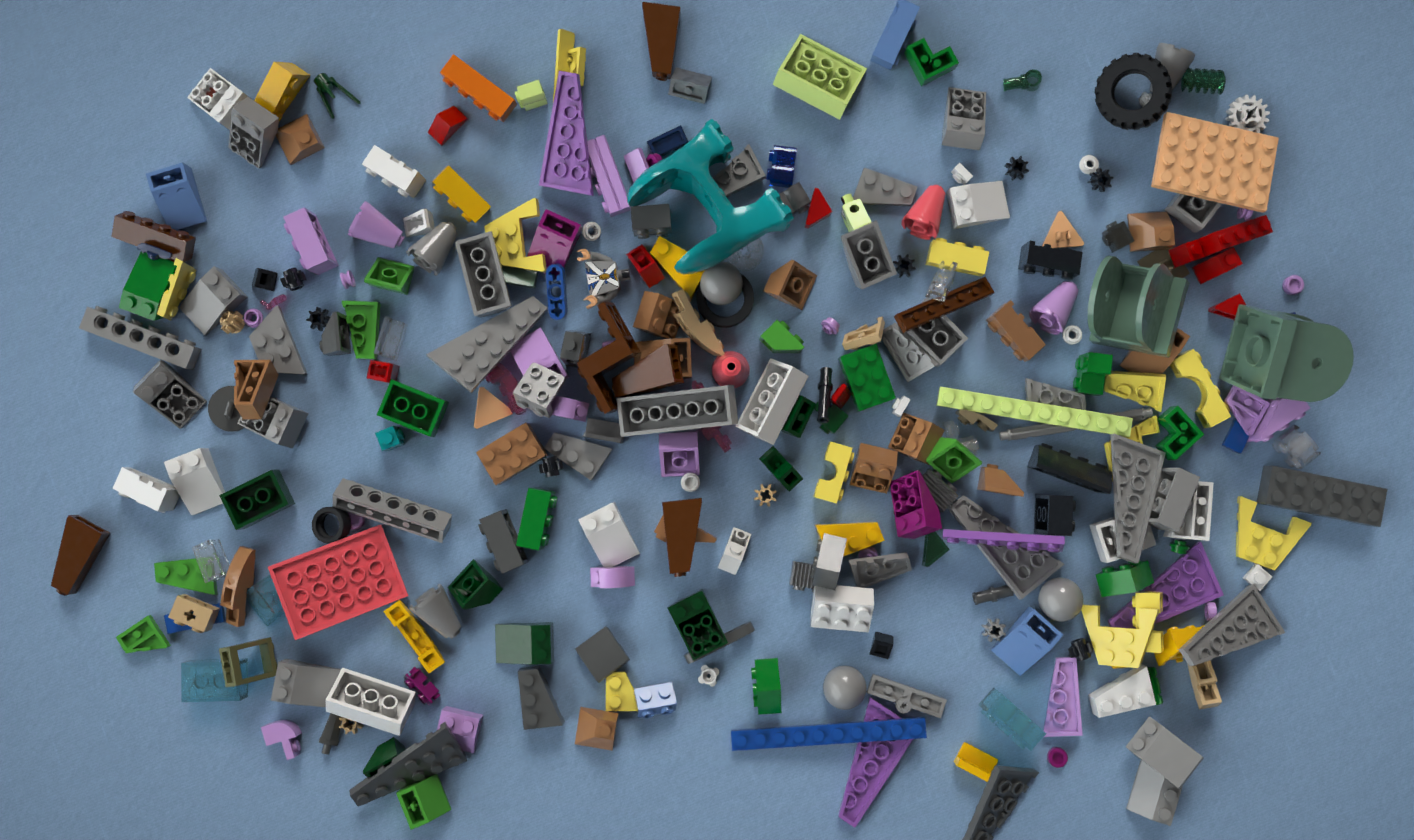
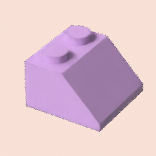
(679, 453)
(463, 725)

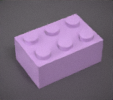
(310, 241)

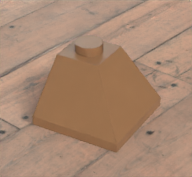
(299, 139)
(1151, 231)
(790, 284)
(997, 481)
(596, 728)

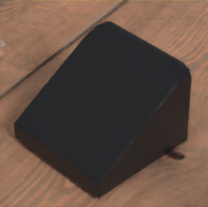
(264, 279)
(881, 645)

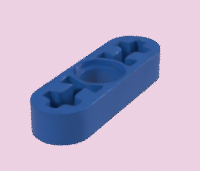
(561, 305)

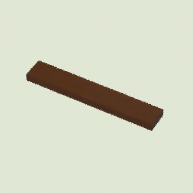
(934, 309)

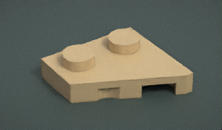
(864, 335)

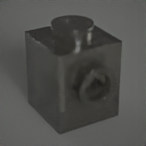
(1117, 236)

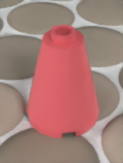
(926, 213)
(735, 377)

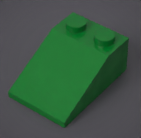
(146, 286)

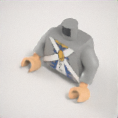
(602, 277)

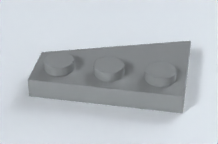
(881, 189)
(1053, 395)
(578, 454)
(879, 568)

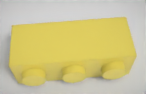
(969, 260)

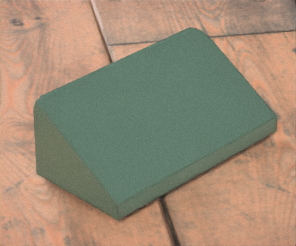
(520, 276)

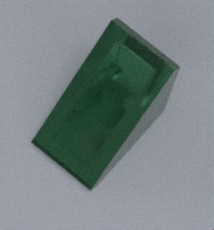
(933, 549)

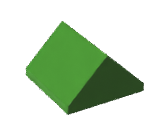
(390, 276)
(952, 459)

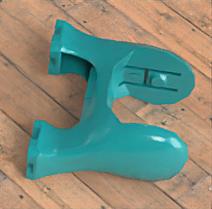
(689, 172)

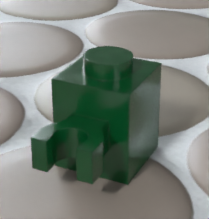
(836, 419)

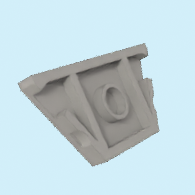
(275, 343)

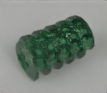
(1203, 79)

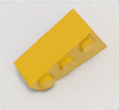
(281, 87)
(667, 256)
(858, 535)
(1174, 640)

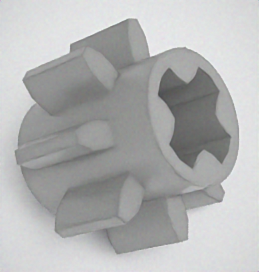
(999, 631)

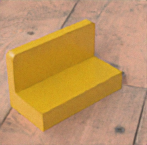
(975, 761)

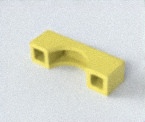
(1211, 408)

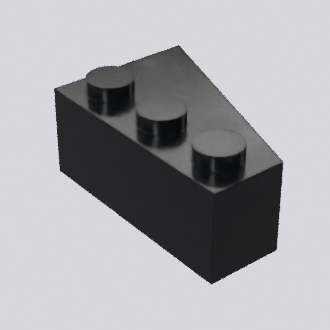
(1050, 260)

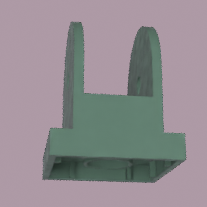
(1135, 307)
(1286, 356)

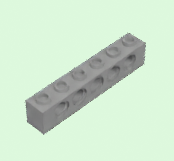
(94, 323)
(392, 510)

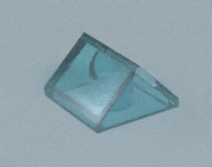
(265, 600)

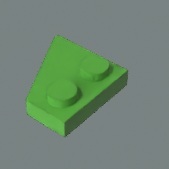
(143, 637)

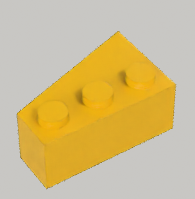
(460, 194)

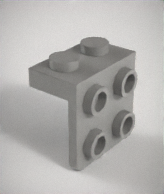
(538, 389)

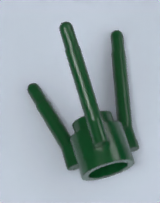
(325, 85)

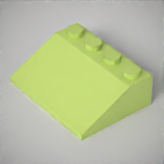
(819, 76)

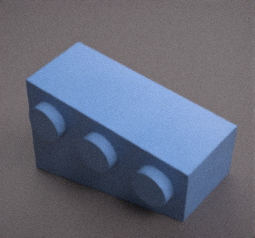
(895, 34)

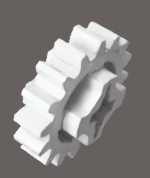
(1238, 113)

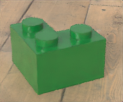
(928, 65)
(1091, 373)
(1181, 431)
(1125, 579)
(767, 686)

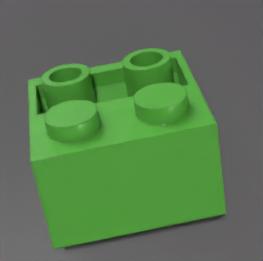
(780, 340)
(423, 801)

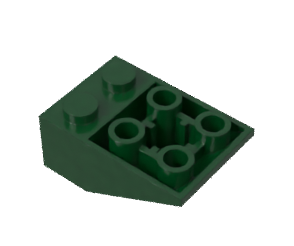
(697, 624)

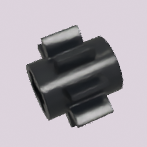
(1016, 173)
(1106, 179)
(905, 260)
(293, 279)
(315, 322)
(550, 466)
(1080, 649)

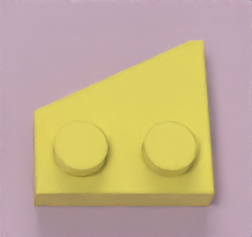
(620, 693)

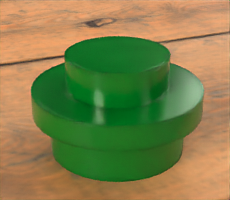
(1179, 546)

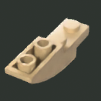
(700, 332)

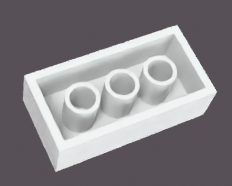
(772, 401)
(370, 701)

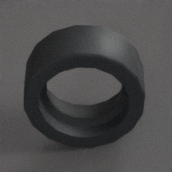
(318, 524)

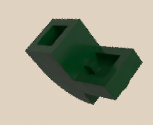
(780, 468)

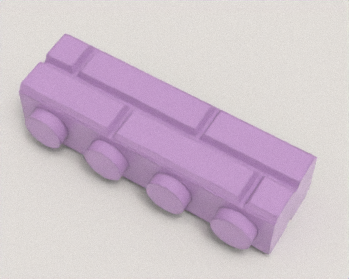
(608, 177)

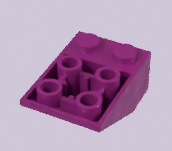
(555, 239)
(914, 507)

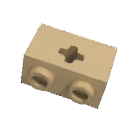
(204, 612)

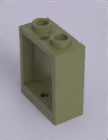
(231, 664)

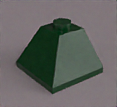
(474, 586)
(383, 756)

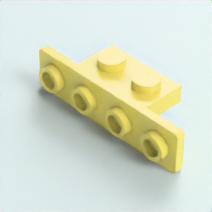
(569, 58)

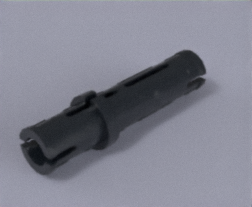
(825, 388)

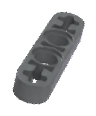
(731, 637)

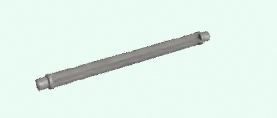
(1046, 429)

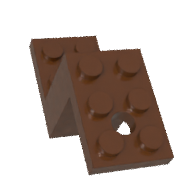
(608, 358)

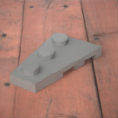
(740, 173)
(907, 353)

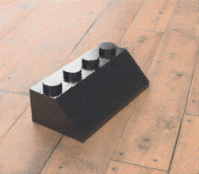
(1070, 469)

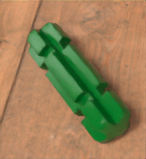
(1155, 685)

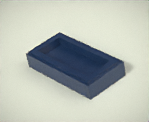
(668, 141)

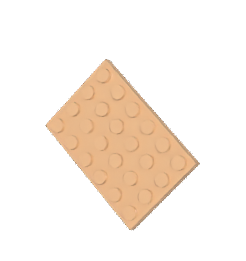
(1215, 162)

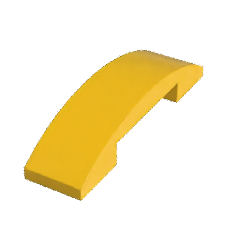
(415, 635)

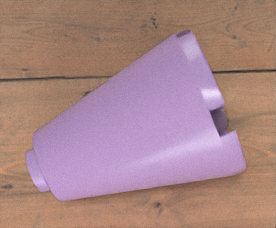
(375, 228)
(1055, 308)

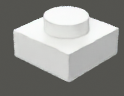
(961, 174)
(900, 405)
(1257, 576)

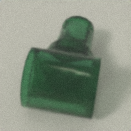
(1022, 82)

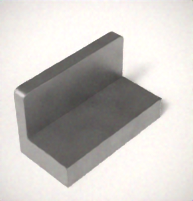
(689, 85)
(603, 430)

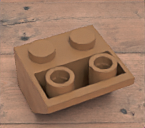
(657, 315)
(915, 437)
(874, 468)

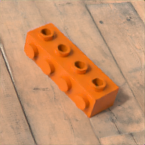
(478, 88)

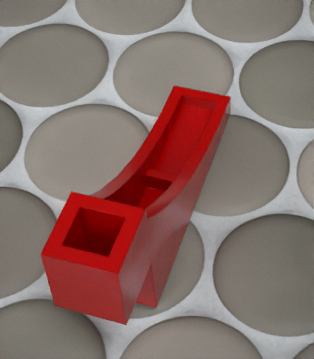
(1220, 240)

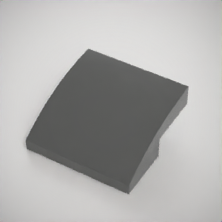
(602, 654)

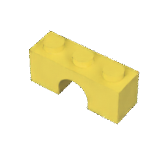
(831, 489)
(1149, 600)

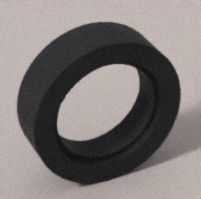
(730, 321)

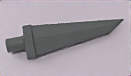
(331, 733)

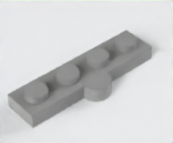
(906, 696)

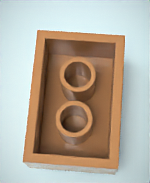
(512, 454)

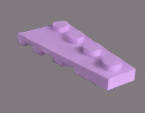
(1063, 706)

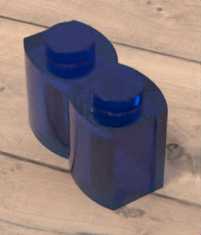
(782, 167)

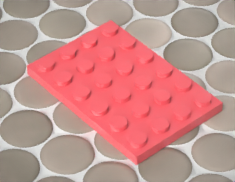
(337, 581)

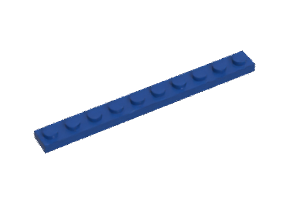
(828, 734)

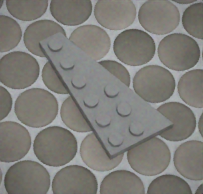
(1236, 626)

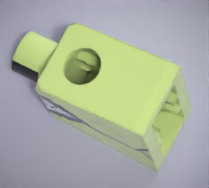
(853, 213)

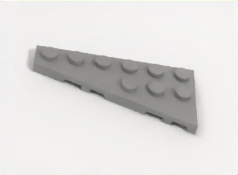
(481, 349)
(1135, 482)
(1019, 568)

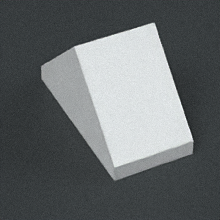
(418, 223)

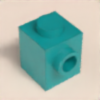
(390, 438)

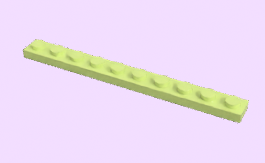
(1034, 411)

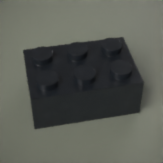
(1054, 515)

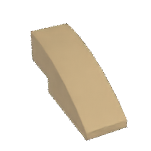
(1204, 685)

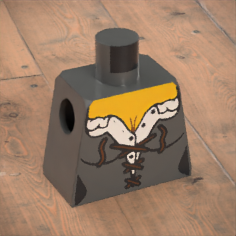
(574, 347)

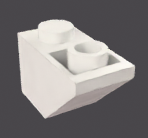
(734, 551)

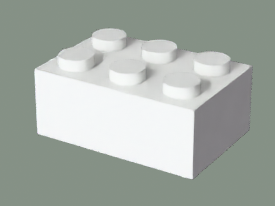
(842, 608)

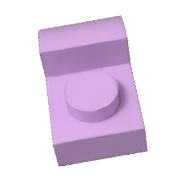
(569, 408)
(612, 577)
(284, 732)

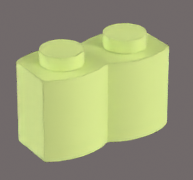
(531, 95)

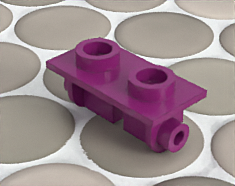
(416, 681)

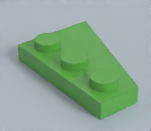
(364, 327)
(183, 574)

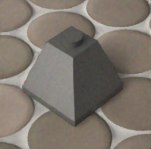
(336, 336)

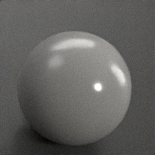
(721, 283)
(1060, 599)
(844, 687)

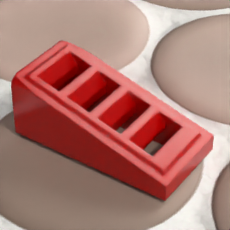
(840, 396)

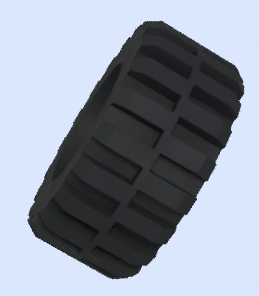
(1115, 72)

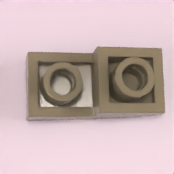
(970, 417)

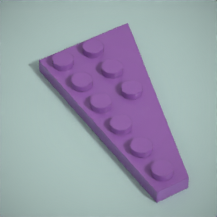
(566, 150)
(1011, 540)
(1184, 586)
(870, 767)

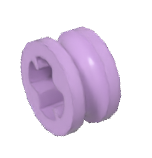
(1244, 213)
(347, 279)

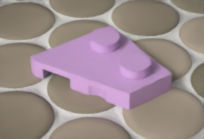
(1246, 408)

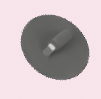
(223, 411)

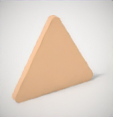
(1062, 233)
(489, 409)

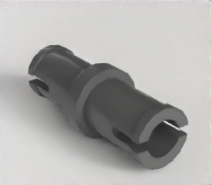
(992, 594)

